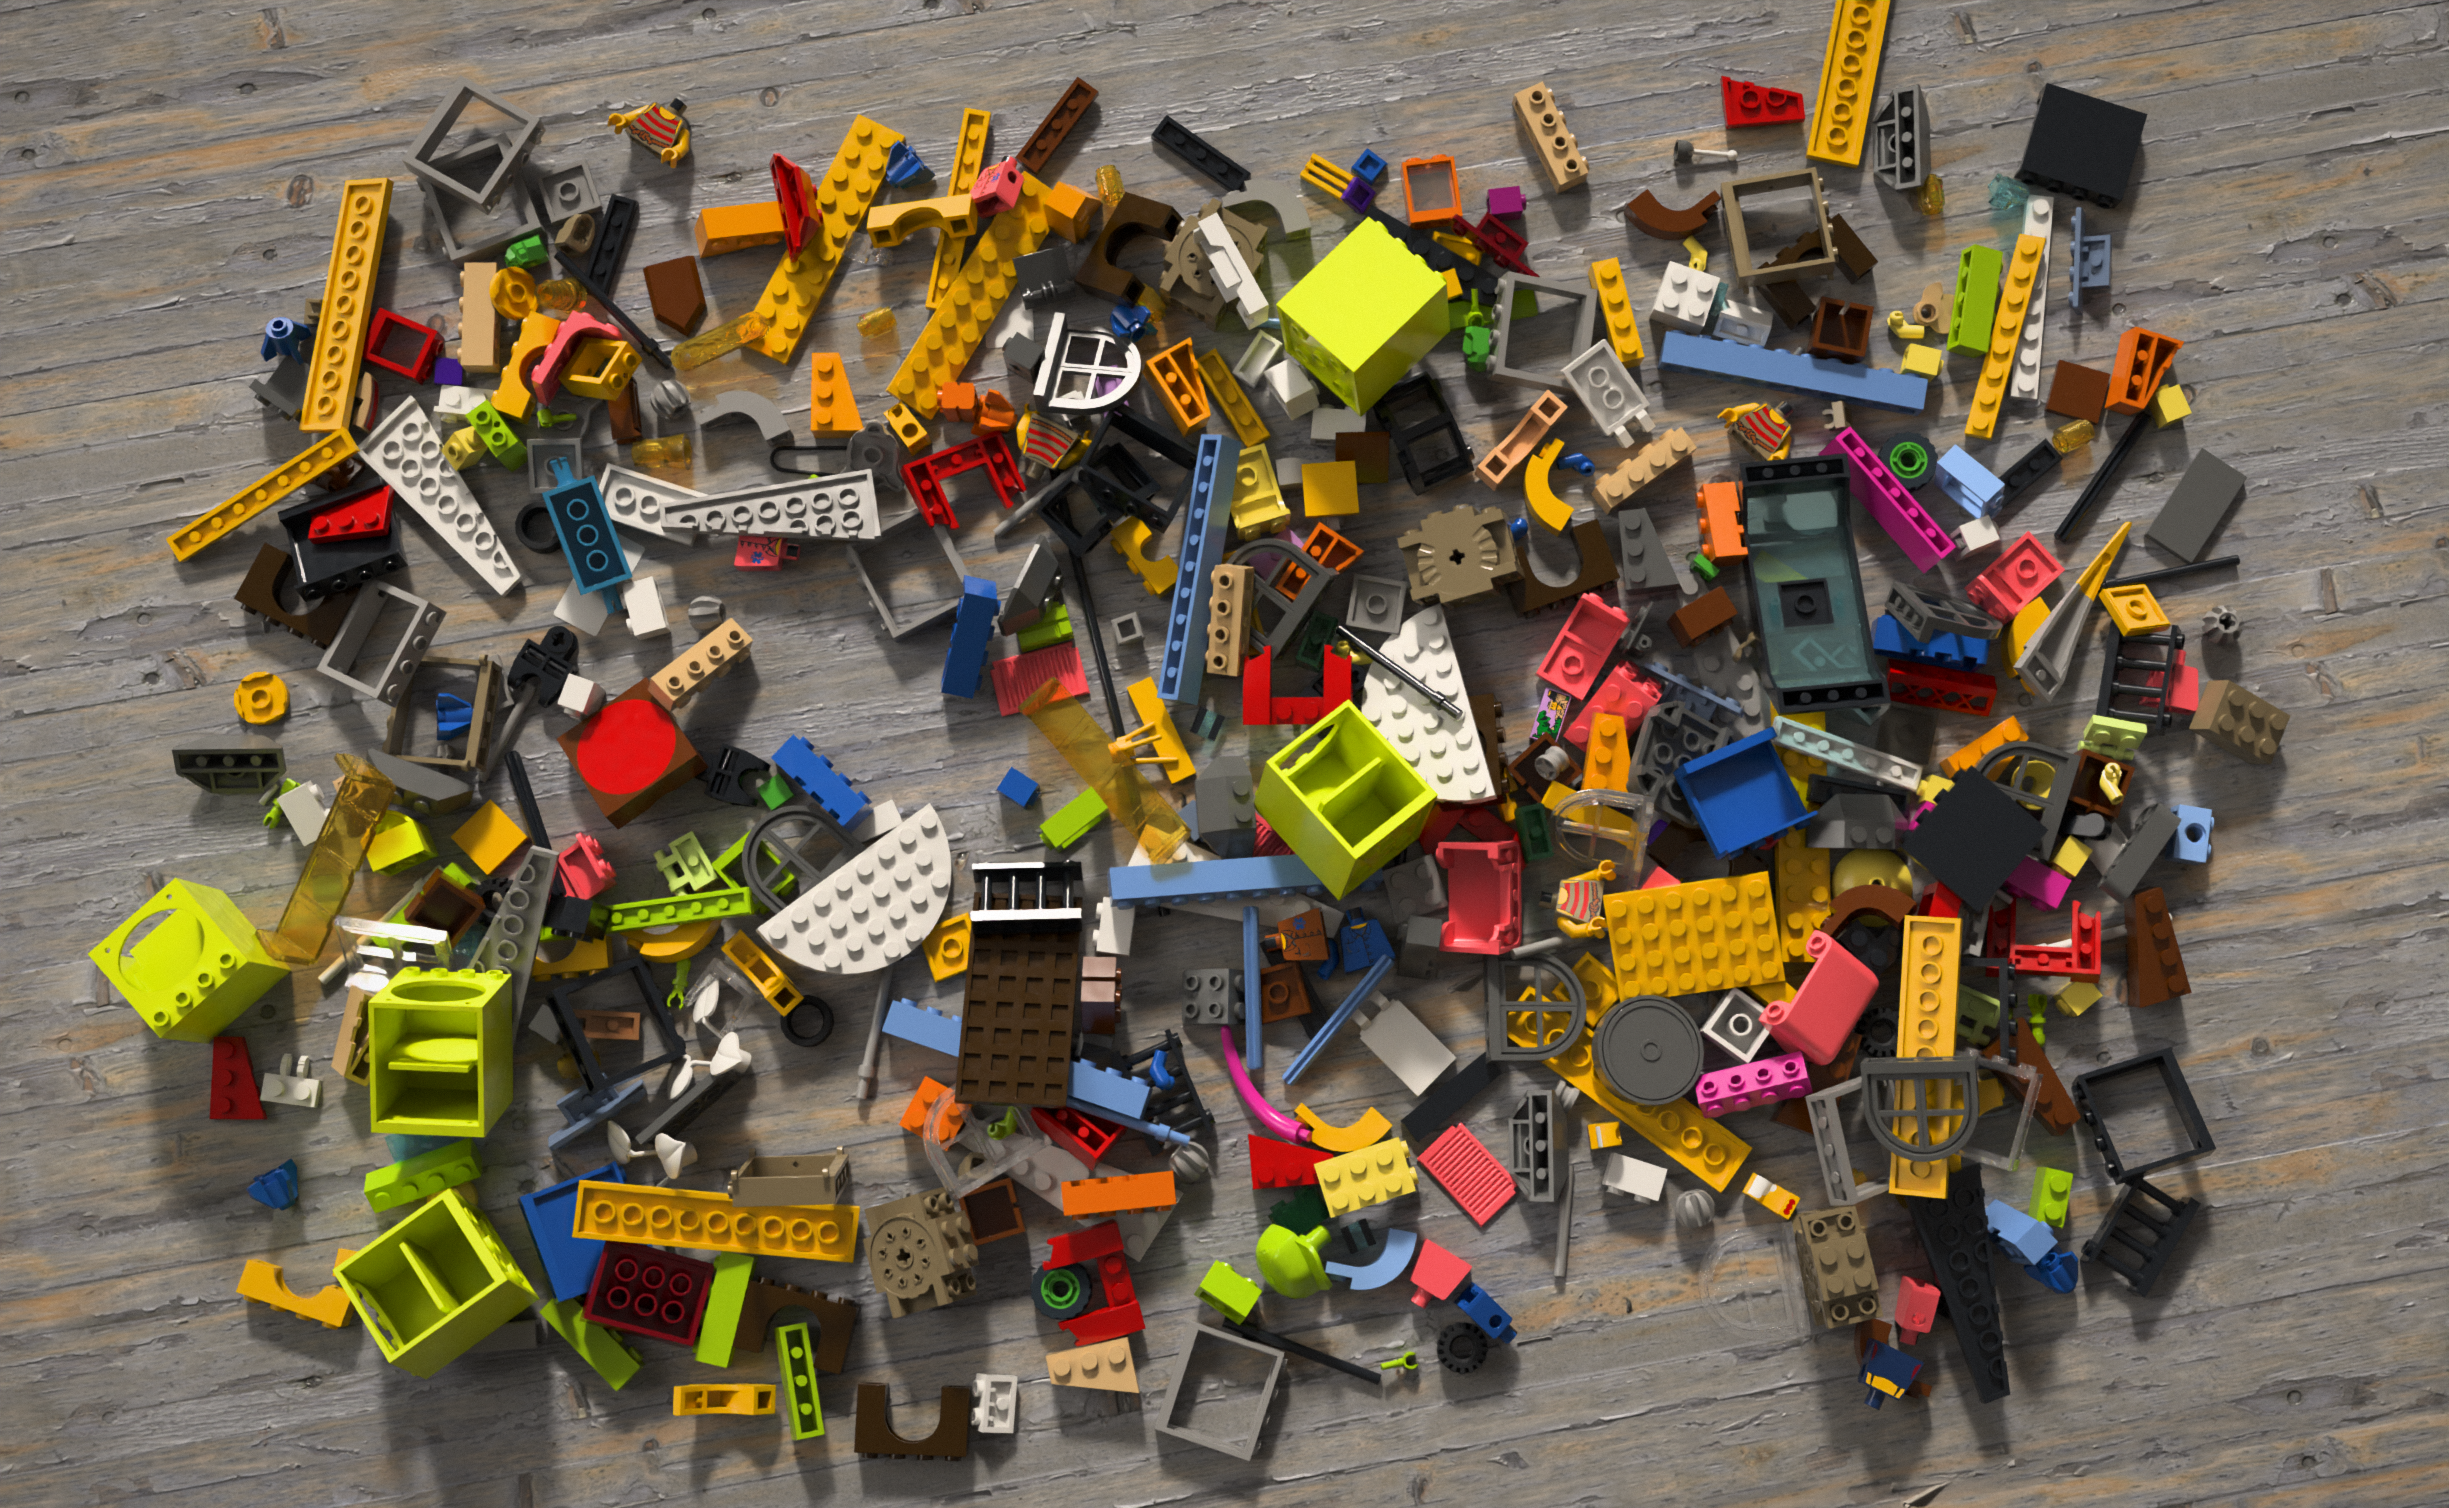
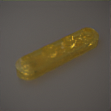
(720, 341)

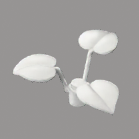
(727, 1056)
(672, 1153)

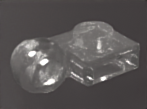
(860, 248)

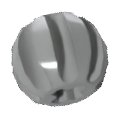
(670, 399)
(706, 614)
(2217, 620)
(1189, 1162)
(1694, 1208)

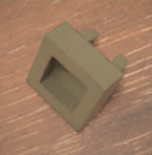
(312, 312)
(1842, 416)

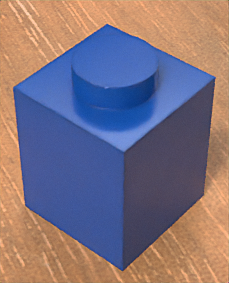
(1019, 788)

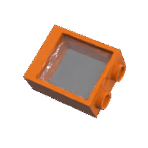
(1430, 191)

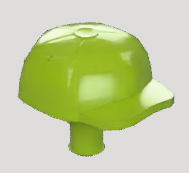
(1293, 1262)

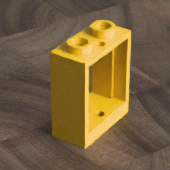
(586, 360)

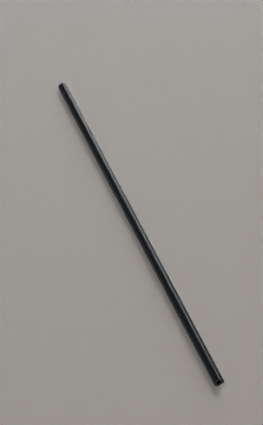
(1096, 639)

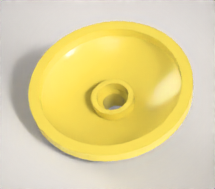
(1863, 867)

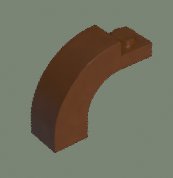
(1670, 224)
(1868, 900)
(1880, 1331)

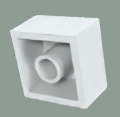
(1684, 298)
(1736, 1026)

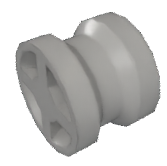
(1552, 763)
(1566, 1095)

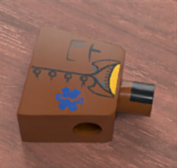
(1301, 937)

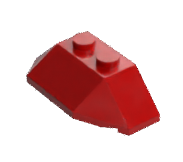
(796, 204)

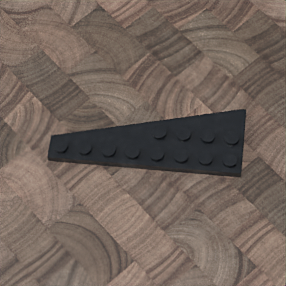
(1963, 1267)

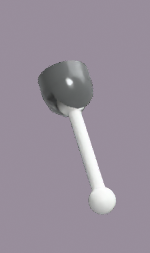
(1684, 151)

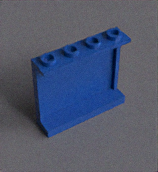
(1742, 795)
(550, 1221)

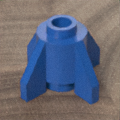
(906, 168)
(1132, 322)
(284, 337)
(453, 716)
(276, 1187)
(2056, 1270)

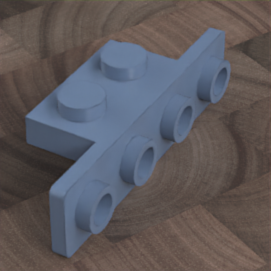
(2091, 261)
(1698, 700)
(586, 1111)

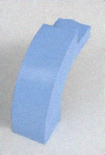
(1391, 1262)

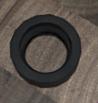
(521, 529)
(822, 1035)

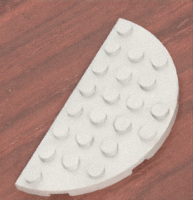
(1429, 739)
(872, 905)

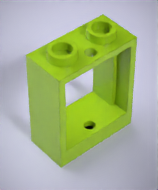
(498, 435)
(1073, 820)
(734, 855)

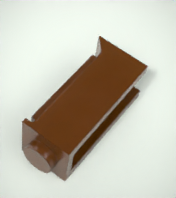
(625, 415)

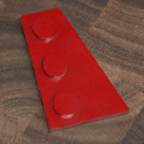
(1759, 106)
(354, 519)
(233, 1082)

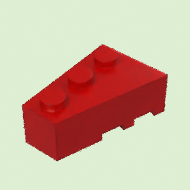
(1079, 1133)
(1282, 1163)

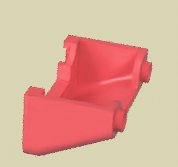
(1482, 896)
(1825, 1004)

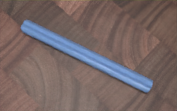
(1252, 987)
(1338, 1019)

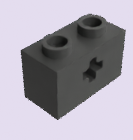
(1023, 357)

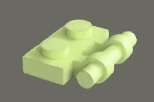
(2113, 732)
(693, 861)
(1979, 1008)

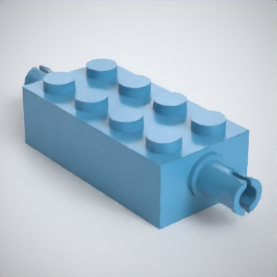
(587, 535)

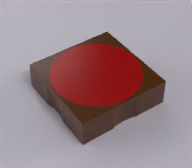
(631, 754)

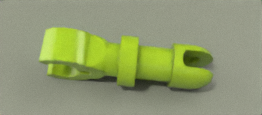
(276, 811)
(680, 982)
(2037, 1005)

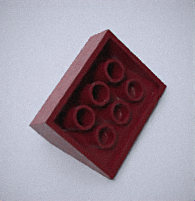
(648, 1293)

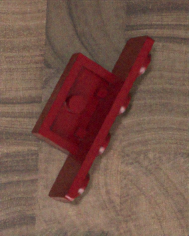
(1494, 239)

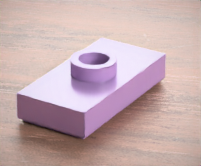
(1266, 562)

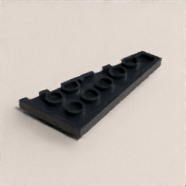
(1441, 259)

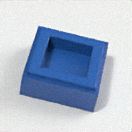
(1369, 167)

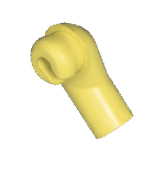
(1698, 254)
(1902, 329)
(1359, 658)
(2110, 781)

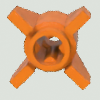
(994, 414)

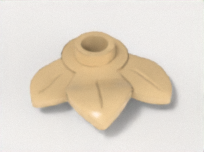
(1938, 306)

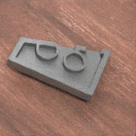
(1974, 931)

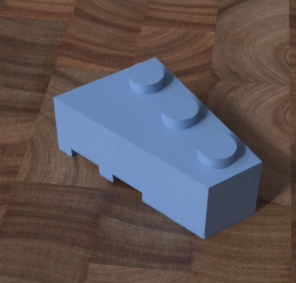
(2017, 1234)

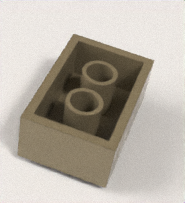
(2239, 722)

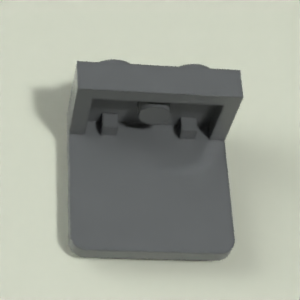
(285, 388)
(1213, 996)

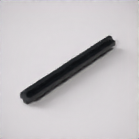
(2103, 477)
(531, 811)

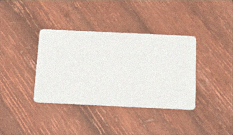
(1009, 320)
(589, 610)

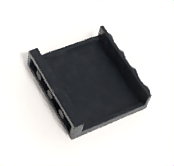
(2081, 146)
(344, 563)
(1971, 838)

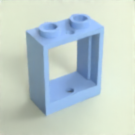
(1969, 484)

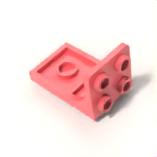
(559, 353)
(2014, 578)
(1583, 646)
(1622, 694)
(584, 869)

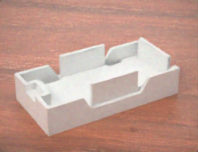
(1231, 271)

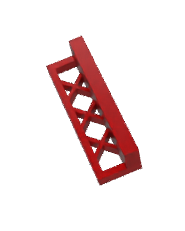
(1946, 681)

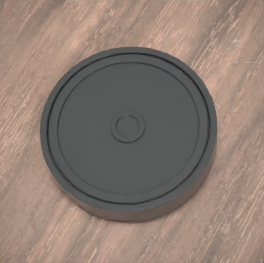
(1647, 1051)

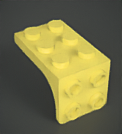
(1256, 496)
(1366, 1176)

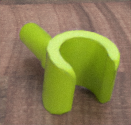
(1475, 308)
(548, 420)
(1399, 1362)

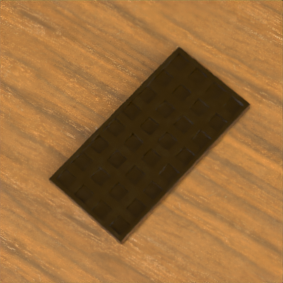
(1018, 1014)

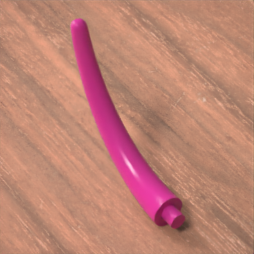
(1275, 1121)

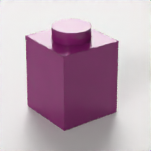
(1506, 203)

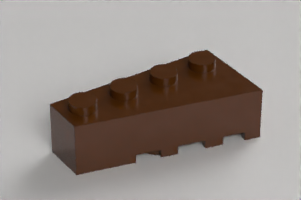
(2152, 950)
(2053, 1105)
(1794, 1111)

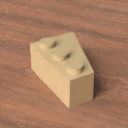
(352, 1046)
(1096, 1365)

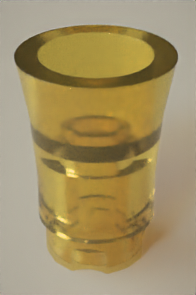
(561, 295)
(663, 452)

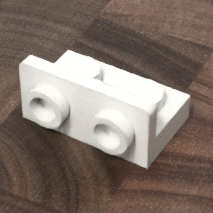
(458, 401)
(993, 1403)

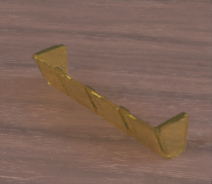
(1106, 770)
(331, 864)

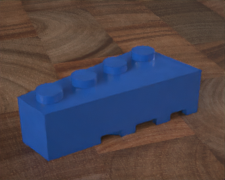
(970, 637)
(1943, 650)
(822, 783)

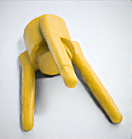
(1128, 747)

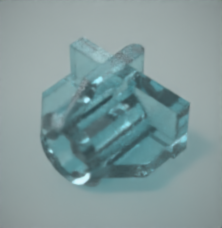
(2008, 192)

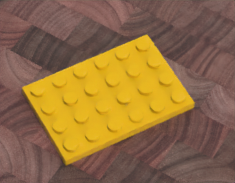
(1694, 936)

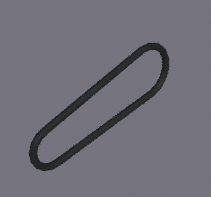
(803, 448)

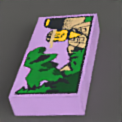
(1550, 714)

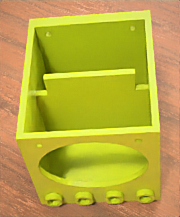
(1365, 315)
(1346, 801)
(193, 967)
(441, 1052)
(436, 1284)

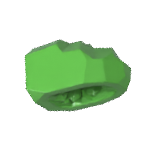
(526, 253)
(1476, 347)

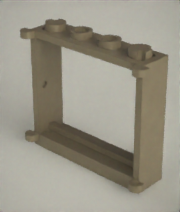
(1745, 275)
(481, 722)
(789, 1180)

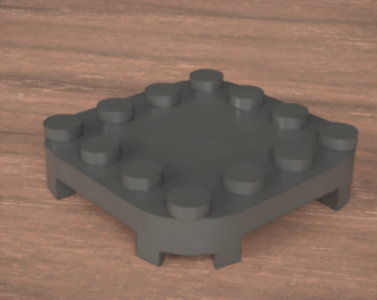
(1667, 741)

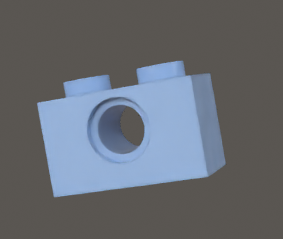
(2179, 847)

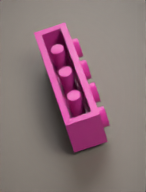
(1753, 1085)

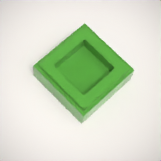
(1704, 567)
(775, 792)

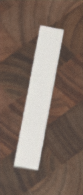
(1846, 754)

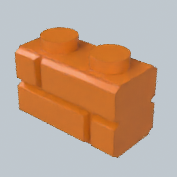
(958, 402)

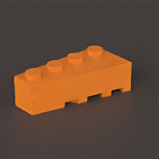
(1118, 1193)

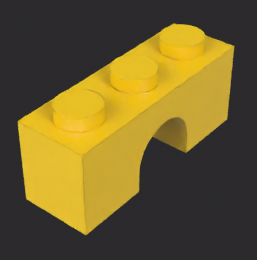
(1130, 538)

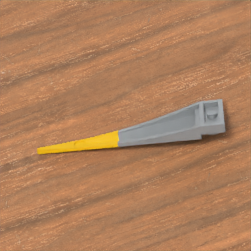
(2053, 644)

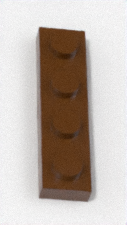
(1057, 126)

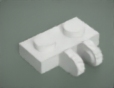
(291, 1089)

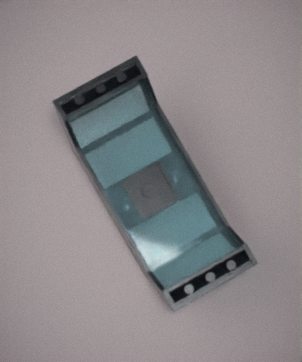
(1807, 586)

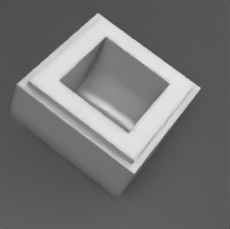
(1128, 629)

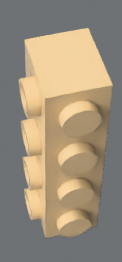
(1550, 137)
(480, 320)
(1644, 470)
(1229, 619)
(700, 665)

